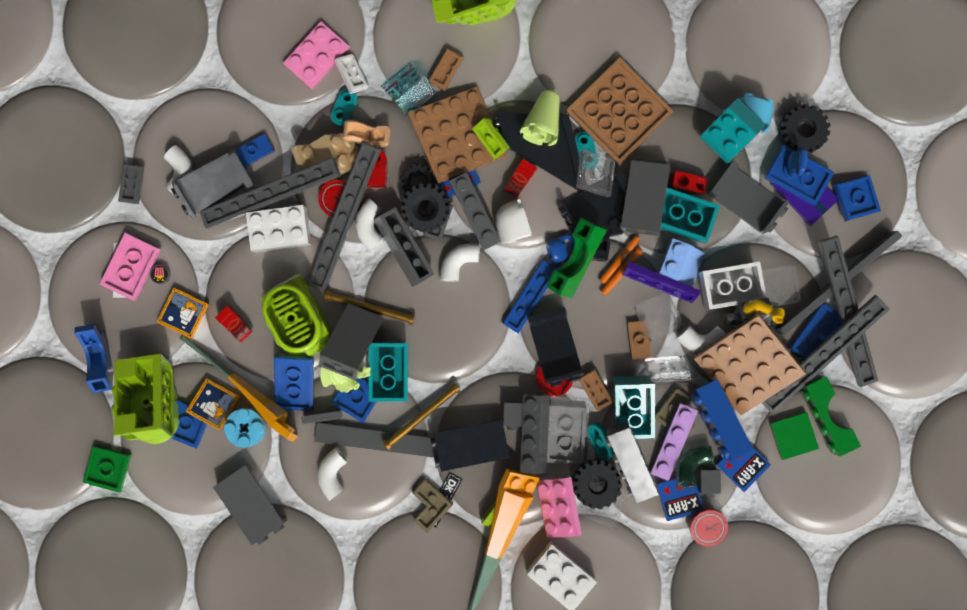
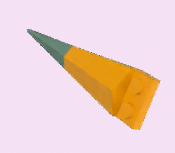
(270, 411)
(511, 505)

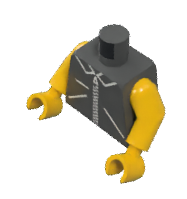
(748, 309)

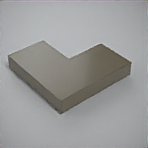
(667, 410)
(435, 504)

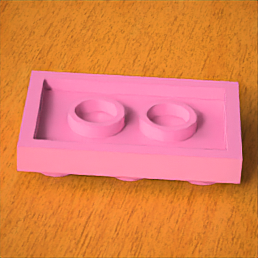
(316, 55)
(130, 267)
(559, 507)

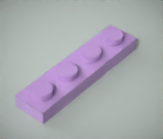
(674, 441)

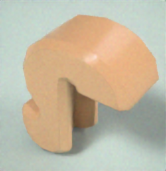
(361, 132)

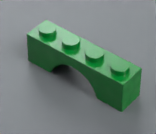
(568, 277)
(818, 394)

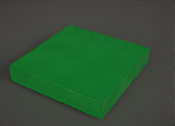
(794, 436)
(107, 468)

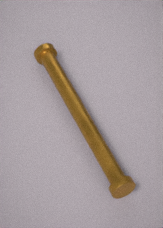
(369, 307)
(421, 416)

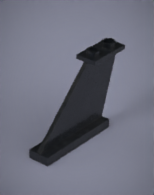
(558, 160)

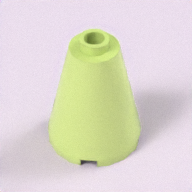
(543, 120)

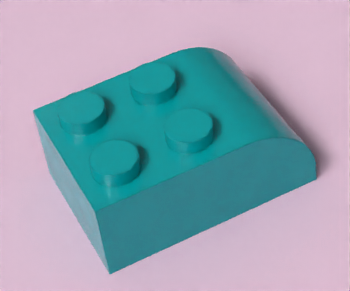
(732, 131)
(688, 216)
(388, 372)
(636, 404)

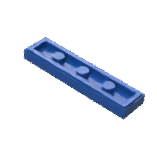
(529, 297)

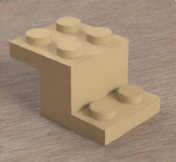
(325, 148)

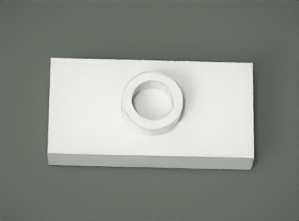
(351, 73)

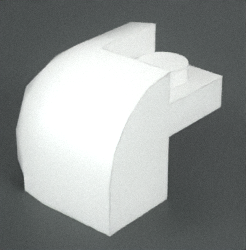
(512, 222)

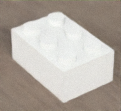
(278, 228)
(732, 285)
(561, 576)

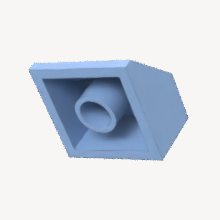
(681, 262)

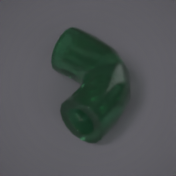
(690, 462)

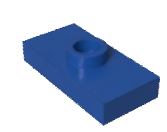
(254, 150)

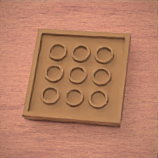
(619, 111)
(448, 135)
(750, 364)

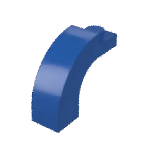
(98, 358)

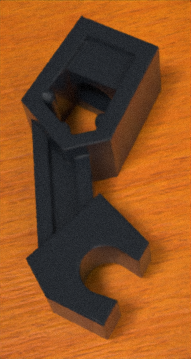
(602, 255)

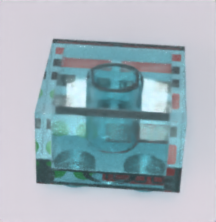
(408, 89)

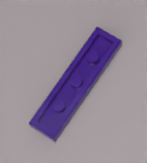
(660, 282)

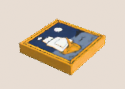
(183, 313)
(212, 404)

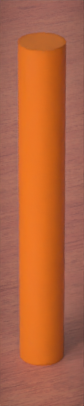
(620, 258)
(618, 275)

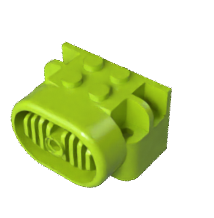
(471, 11)
(309, 330)
(145, 399)

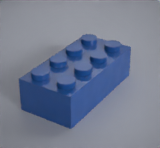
(722, 420)

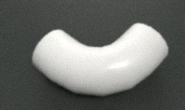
(179, 161)
(365, 225)
(456, 258)
(696, 342)
(328, 473)

